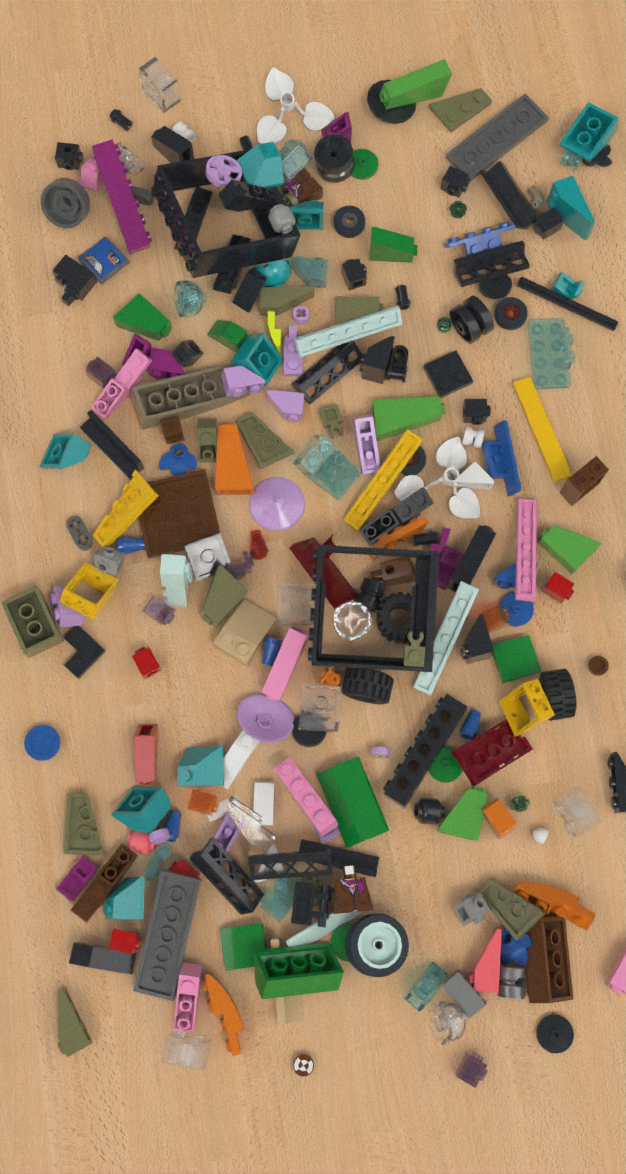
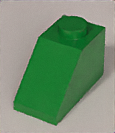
(228, 334)

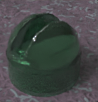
(444, 327)

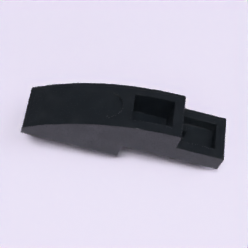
(197, 210)
(228, 280)
(397, 516)

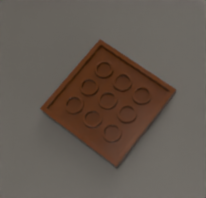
(178, 514)

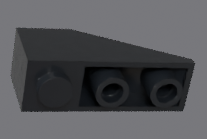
(244, 196)
(617, 782)

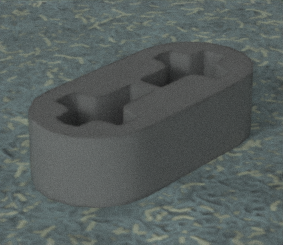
(143, 195)
(83, 531)

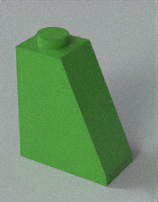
(568, 547)
(466, 815)

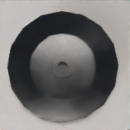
(392, 115)

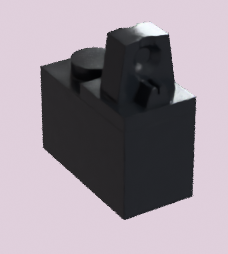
(75, 278)

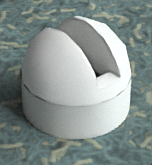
(540, 835)

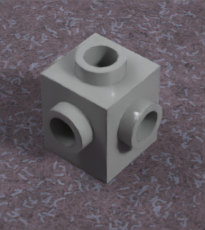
(109, 560)
(471, 909)

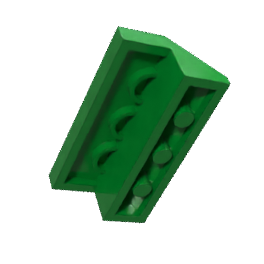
(352, 802)

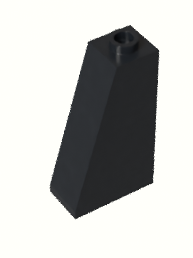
(472, 557)

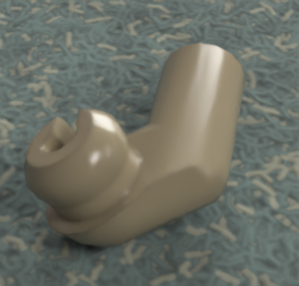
(538, 198)

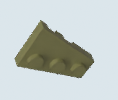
(460, 108)
(263, 443)
(80, 827)
(510, 908)

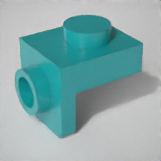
(566, 286)

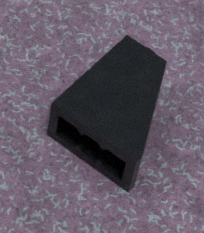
(172, 145)

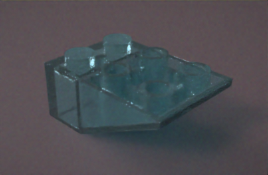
(327, 466)

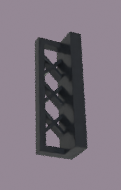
(488, 261)
(322, 367)
(111, 445)
(294, 857)
(363, 863)
(226, 882)

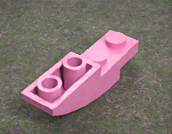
(121, 386)

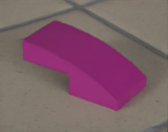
(443, 539)
(447, 565)
(77, 879)

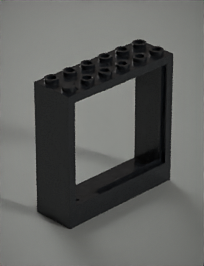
(192, 174)
(421, 616)

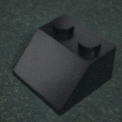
(376, 360)
(477, 643)

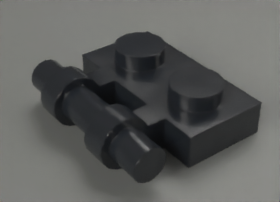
(304, 902)

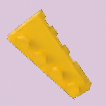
(126, 510)

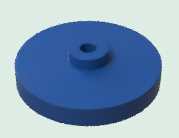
(519, 610)
(42, 743)

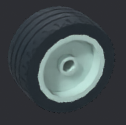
(361, 945)

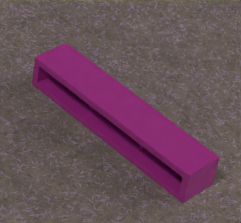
(121, 197)

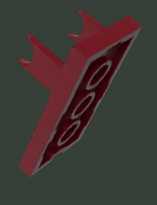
(337, 587)
(483, 757)

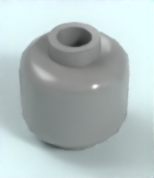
(281, 219)

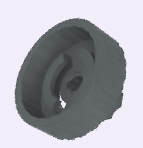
(71, 197)

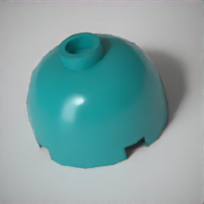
(276, 273)

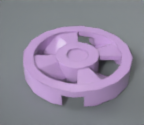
(222, 171)

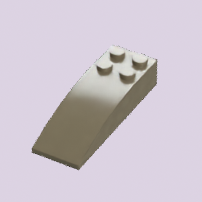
(181, 396)

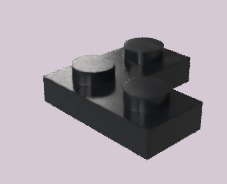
(87, 652)

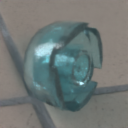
(189, 298)

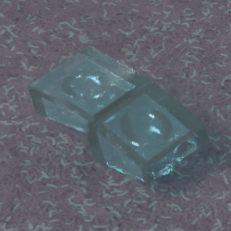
(153, 869)

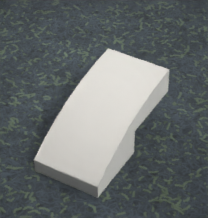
(264, 801)

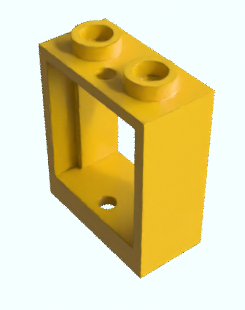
(89, 575)
(512, 704)

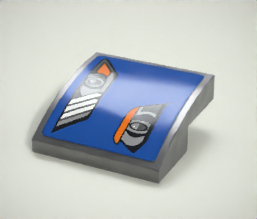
(103, 259)

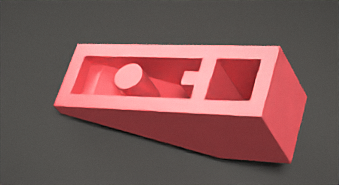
(487, 968)

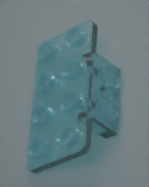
(550, 353)

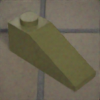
(283, 298)
(71, 1028)

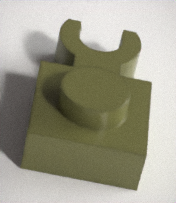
(331, 418)
(414, 653)

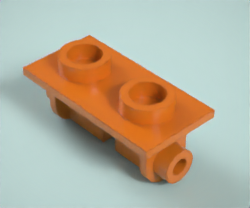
(330, 678)

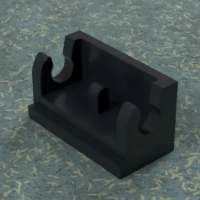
(249, 289)

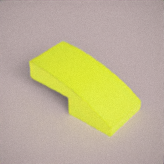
(275, 334)

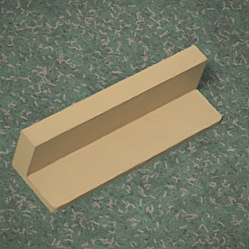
(289, 1007)

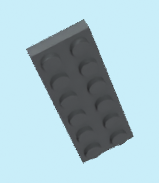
(497, 137)
(167, 934)

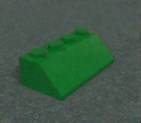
(296, 970)

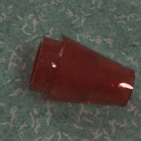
(258, 547)

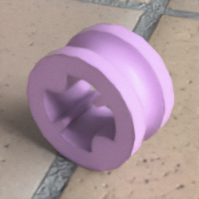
(300, 309)

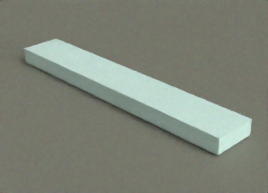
(348, 331)
(447, 635)

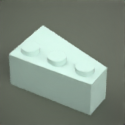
(175, 576)

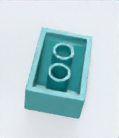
(590, 132)
(571, 206)

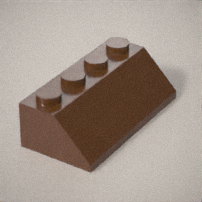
(549, 962)

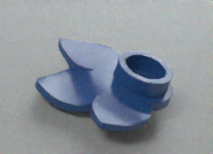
(177, 463)
(514, 949)

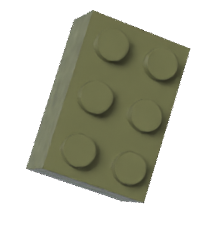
(32, 622)

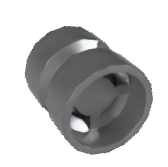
(511, 982)

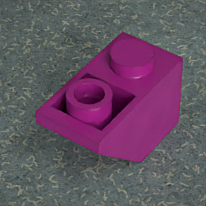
(163, 364)

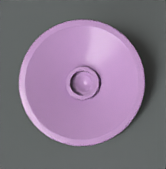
(276, 503)
(265, 719)

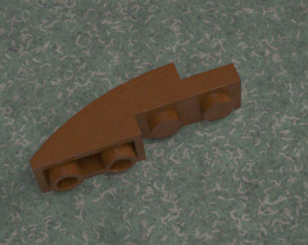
(104, 883)

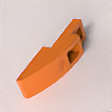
(556, 901)
(222, 1003)

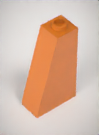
(231, 463)

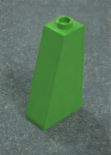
(416, 86)
(398, 415)

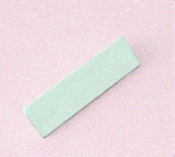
(314, 933)

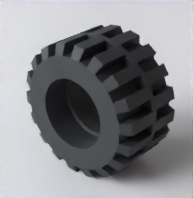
(385, 625)
(367, 685)
(560, 692)

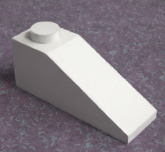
(238, 757)

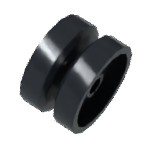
(334, 158)
(471, 319)

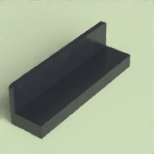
(510, 196)

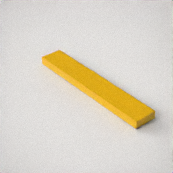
(542, 429)
(383, 480)

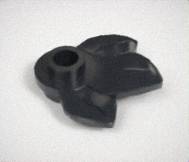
(601, 158)

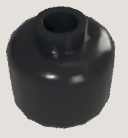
(429, 811)

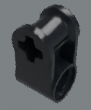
(398, 367)

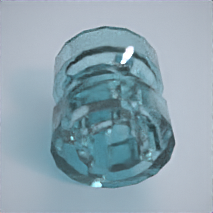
(570, 159)

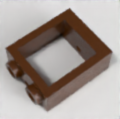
(584, 480)

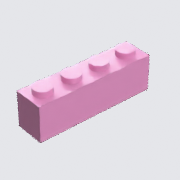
(306, 797)

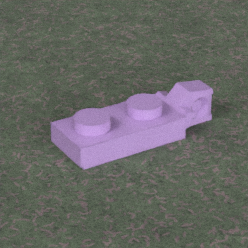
(292, 361)

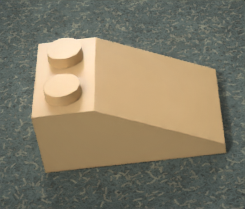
(244, 632)

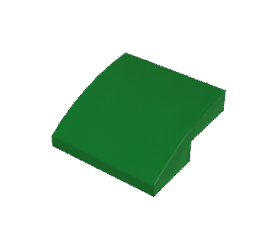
(516, 659)
(240, 943)

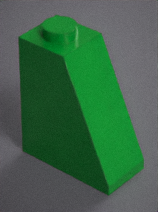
(391, 246)
(143, 318)

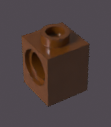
(172, 430)

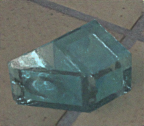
(311, 271)
(279, 901)
(426, 986)

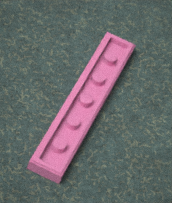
(526, 550)

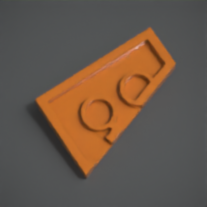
(400, 533)

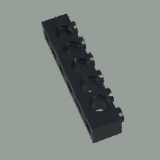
(447, 705)

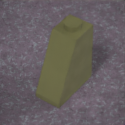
(355, 307)
(221, 596)

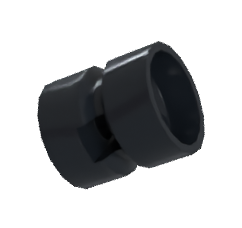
(370, 594)

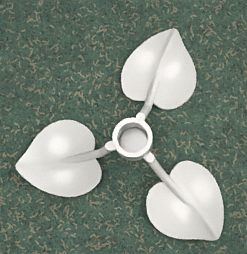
(280, 87)
(453, 457)

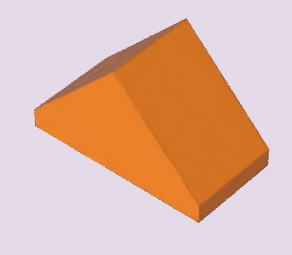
(499, 818)

